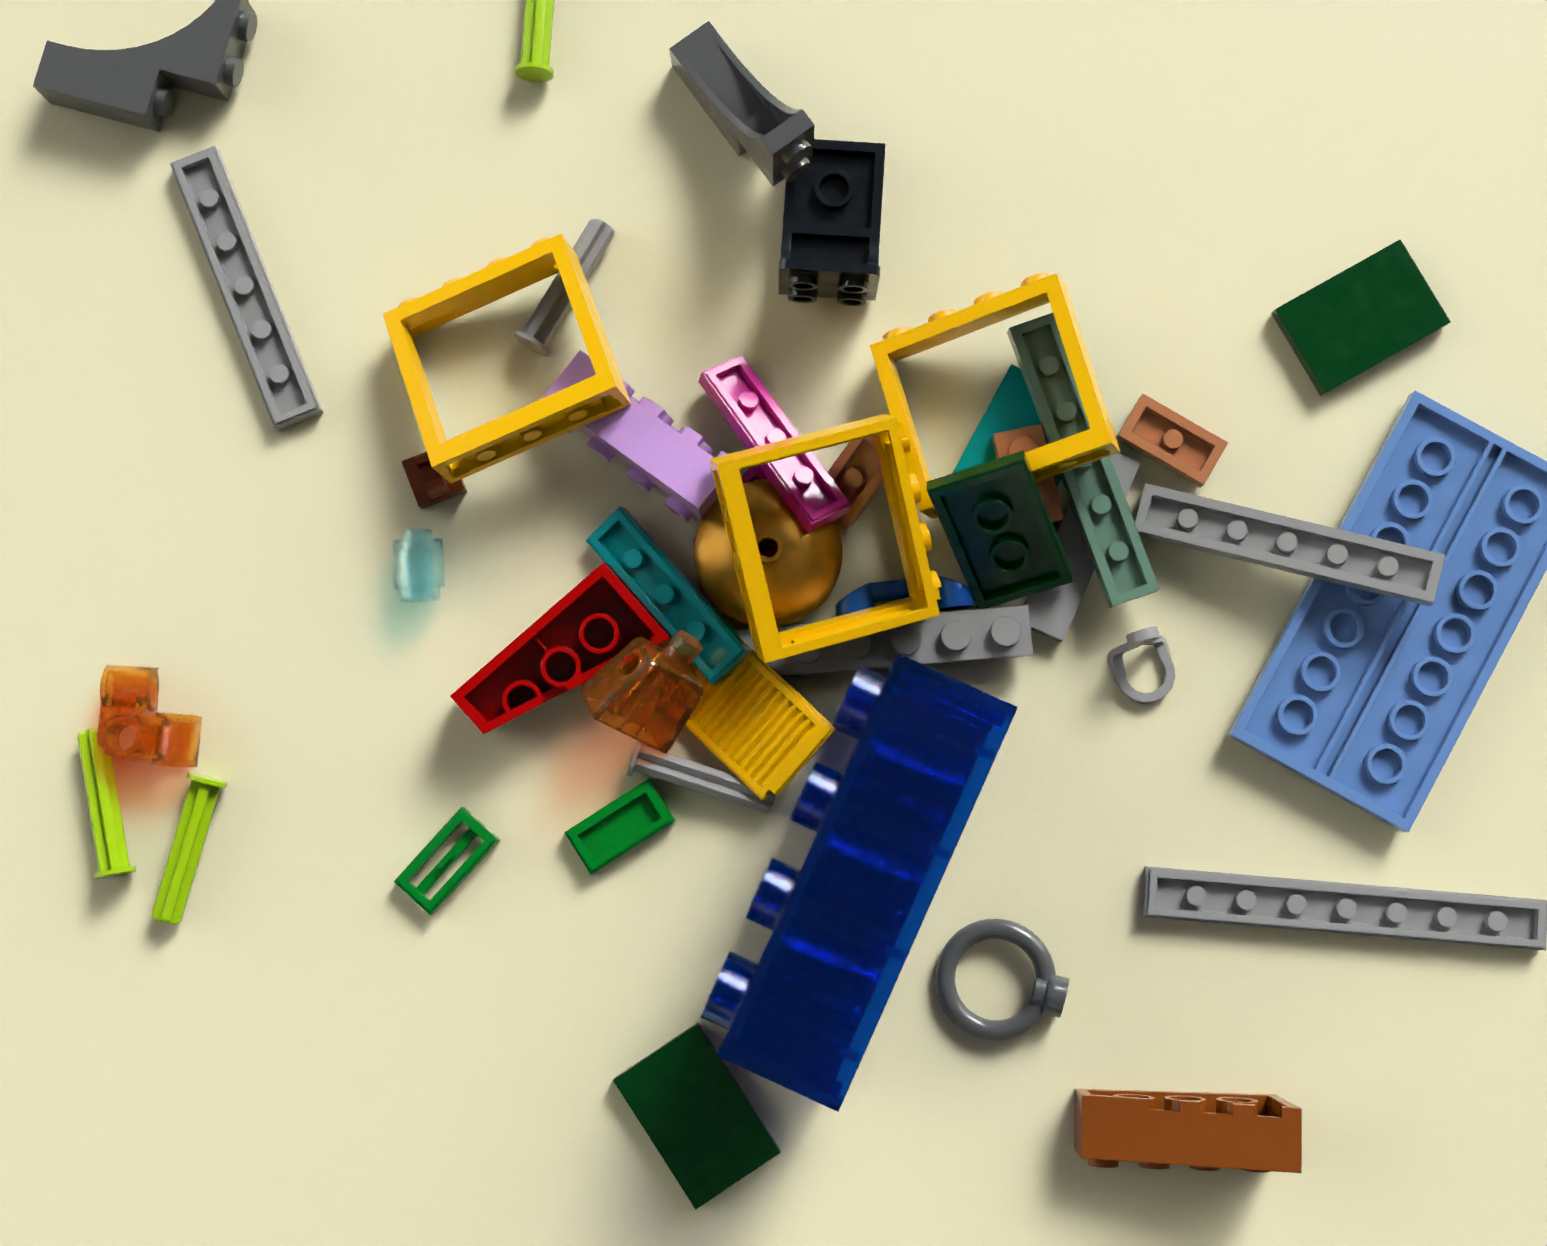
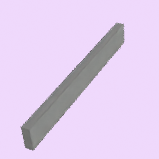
(1344, 908)

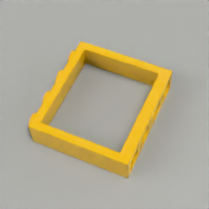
(987, 310)
(534, 422)
(911, 535)

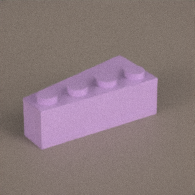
(650, 447)

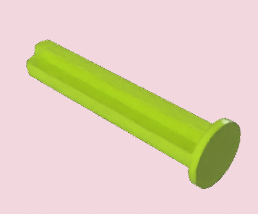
(536, 42)
(103, 808)
(186, 848)

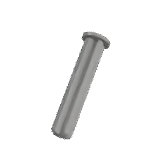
(555, 302)
(696, 777)

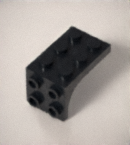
(834, 225)

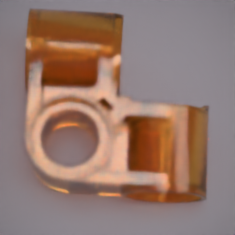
(131, 698)

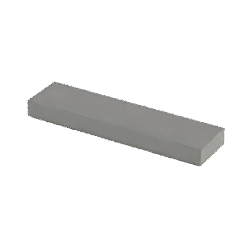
(1055, 608)

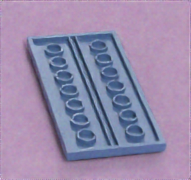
(1378, 686)

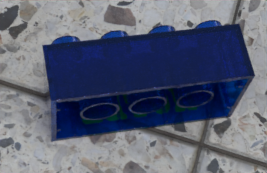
(863, 881)

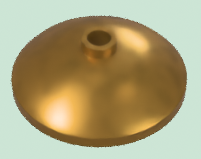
(796, 576)

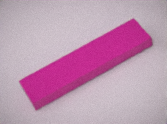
(760, 421)

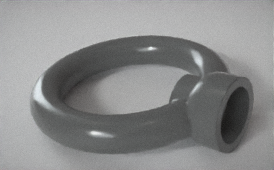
(1047, 994)

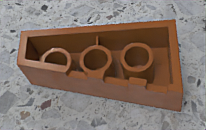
(1188, 1129)

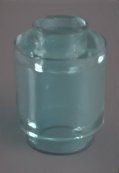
(418, 566)

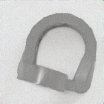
(1145, 636)

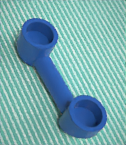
(952, 594)

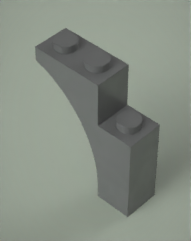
(139, 81)
(742, 108)

